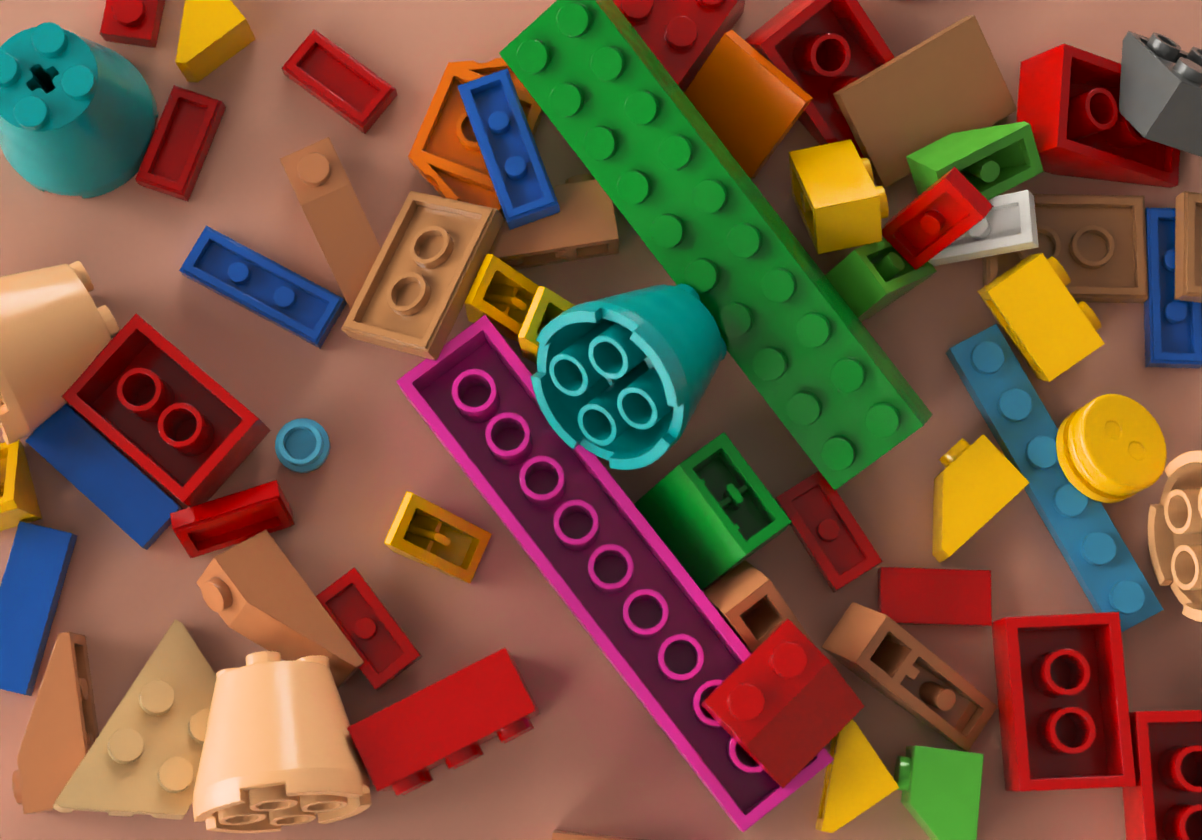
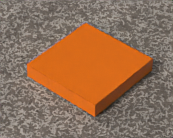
(746, 101)

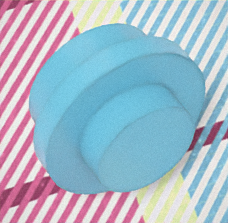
(302, 445)

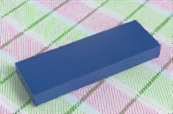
(508, 149)
(263, 287)
(1170, 325)
(104, 475)
(30, 601)

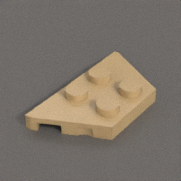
(152, 741)

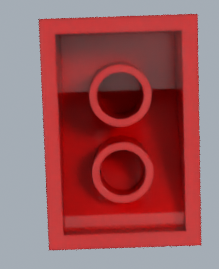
(822, 51)
(1078, 124)

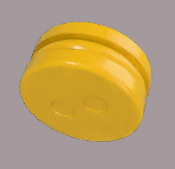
(1111, 448)

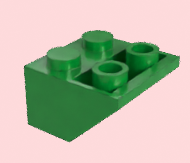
(713, 511)

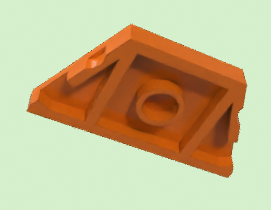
(446, 144)

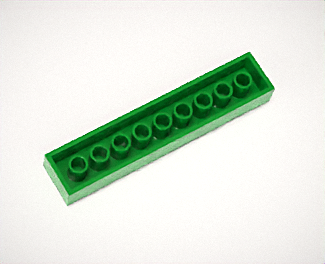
(716, 235)

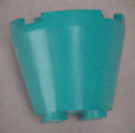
(72, 112)
(627, 372)

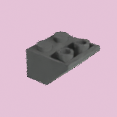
(1162, 91)

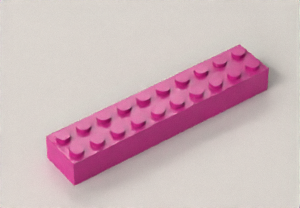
(596, 557)

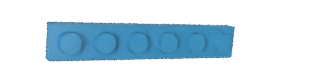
(1029, 442)

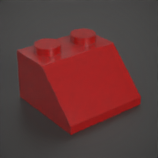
(784, 703)

